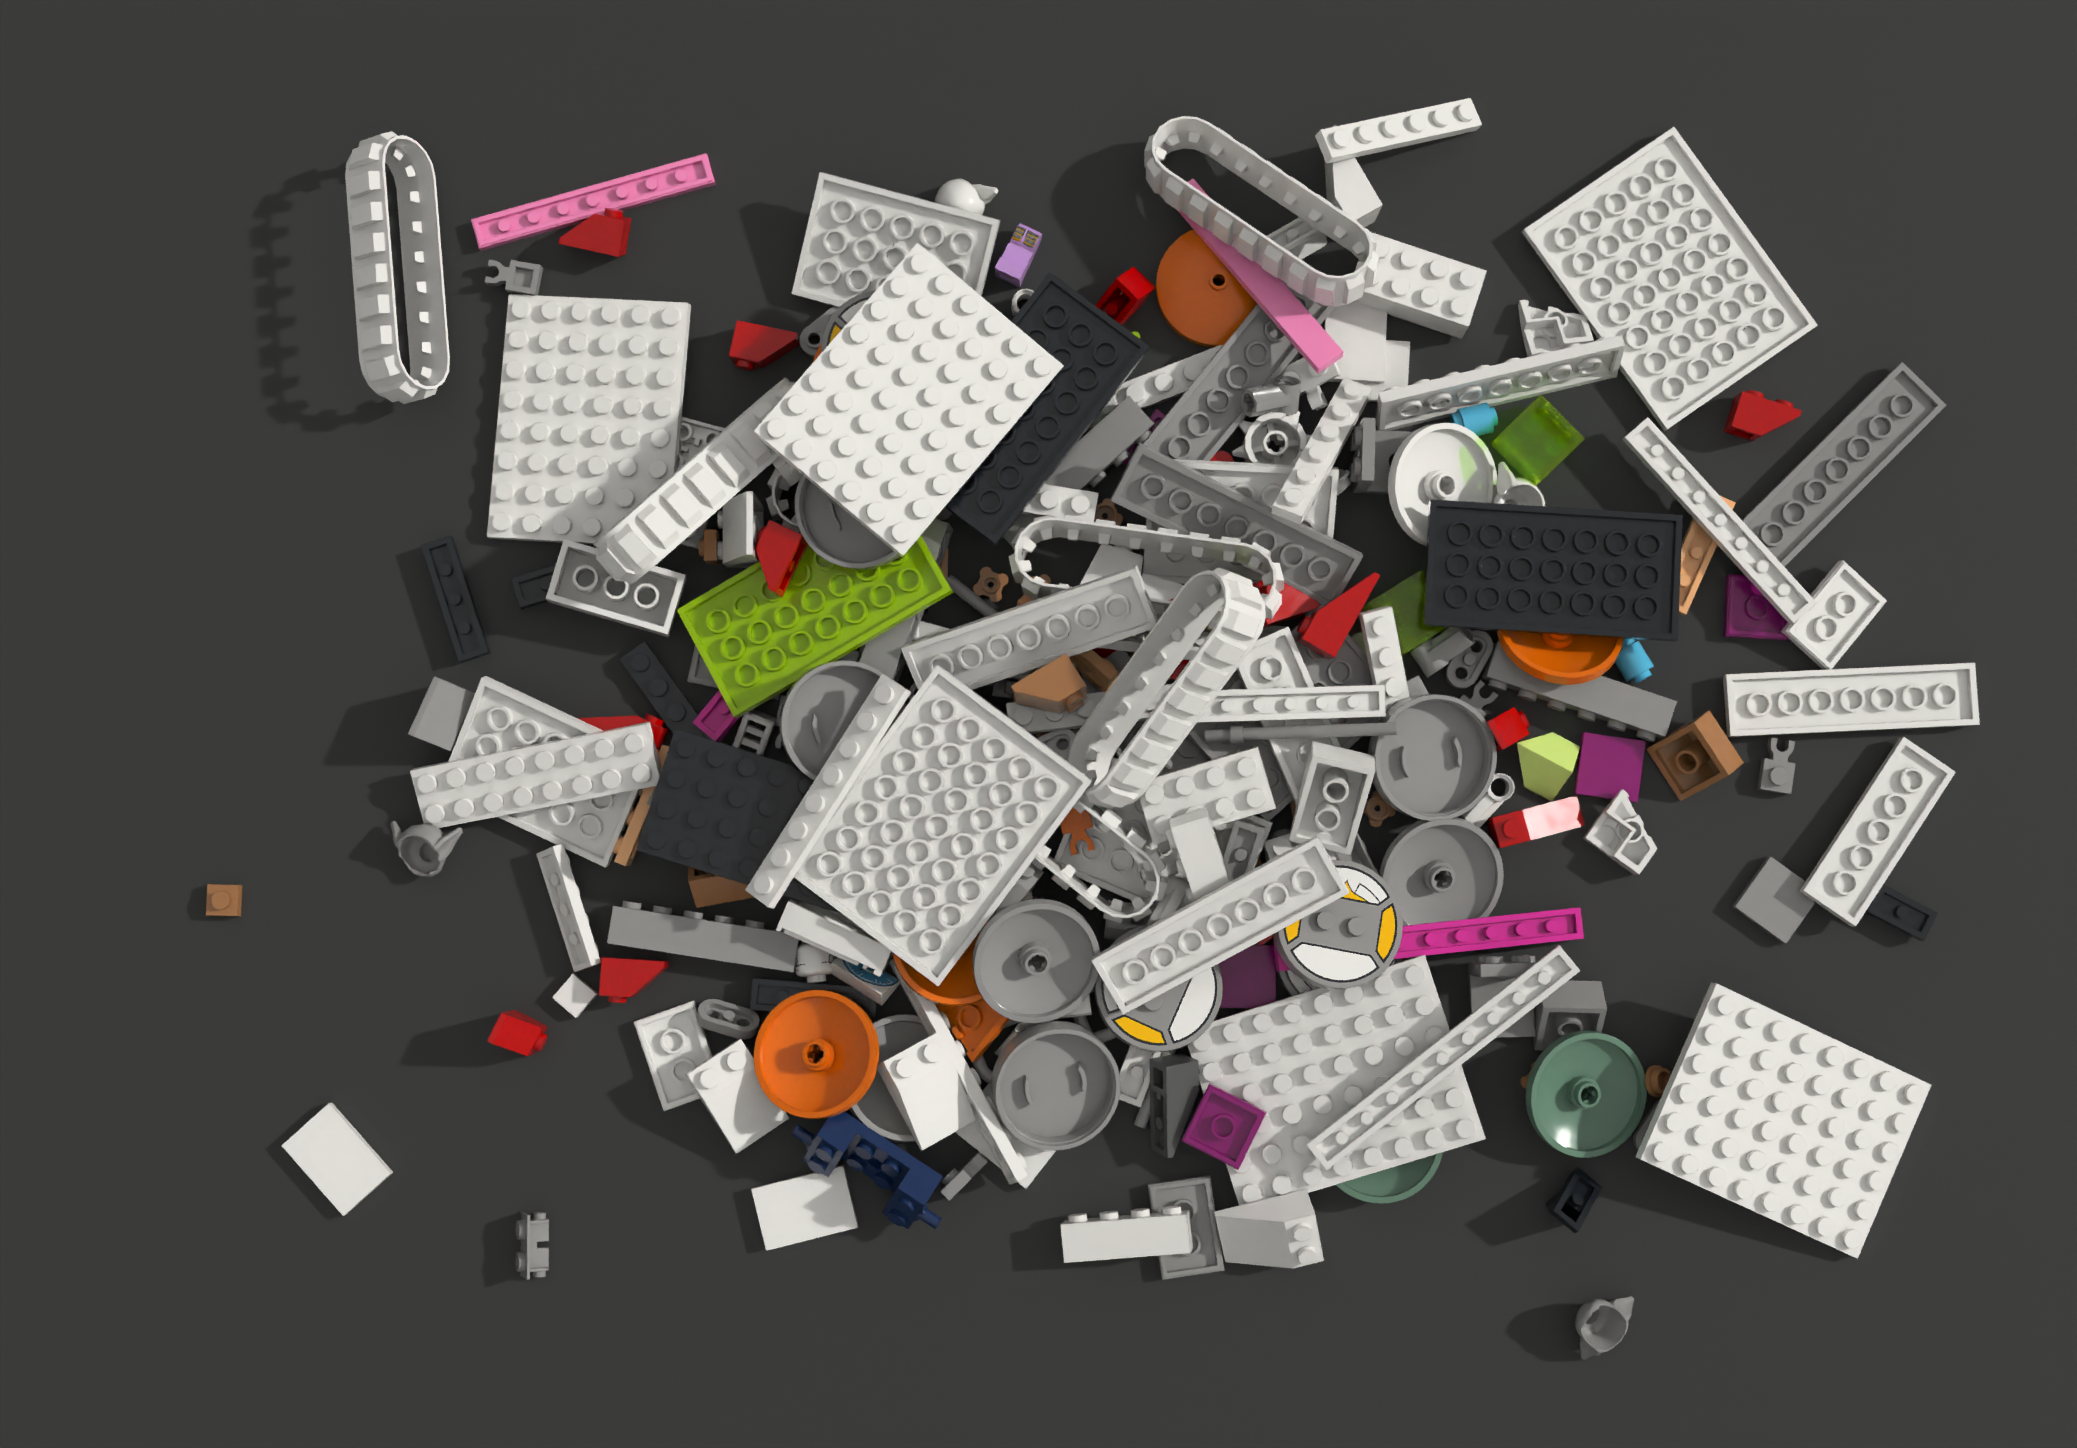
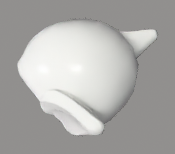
(965, 196)
(1516, 490)

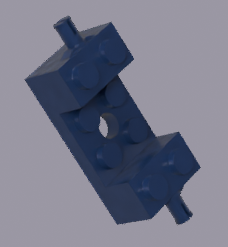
(879, 1159)

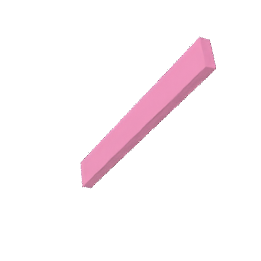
(580, 204)
(1274, 300)

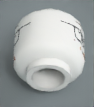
(813, 963)

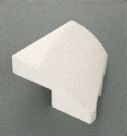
(1551, 328)
(1622, 835)

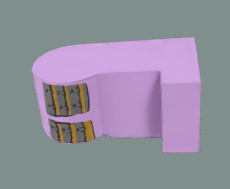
(1018, 255)

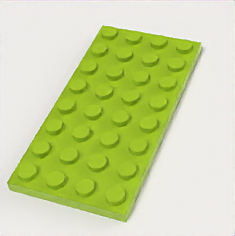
(767, 641)

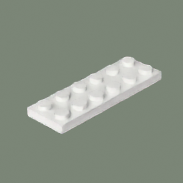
(1278, 664)
(1877, 831)

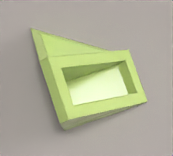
(1547, 763)

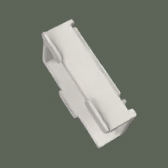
(833, 935)

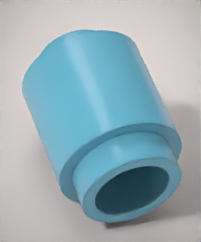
(1477, 418)
(1633, 661)

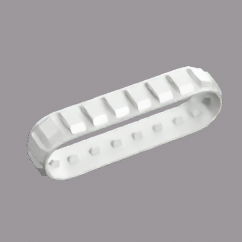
(1203, 136)
(374, 268)
(689, 494)
(1138, 537)
(1185, 700)
(1090, 895)

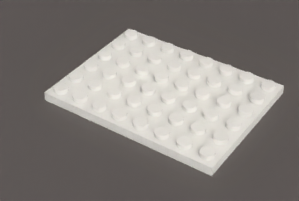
(1674, 273)
(908, 400)
(585, 413)
(940, 825)
(1320, 1057)
(1783, 1120)

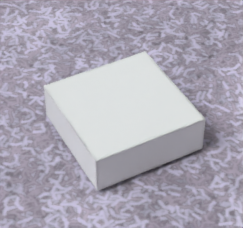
(575, 995)

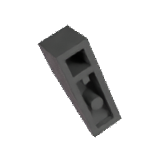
(1172, 1096)

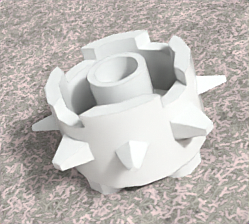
(1272, 427)

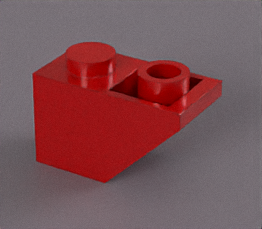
(1755, 416)

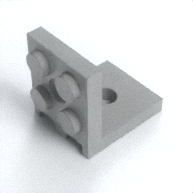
(1372, 456)
(1490, 977)

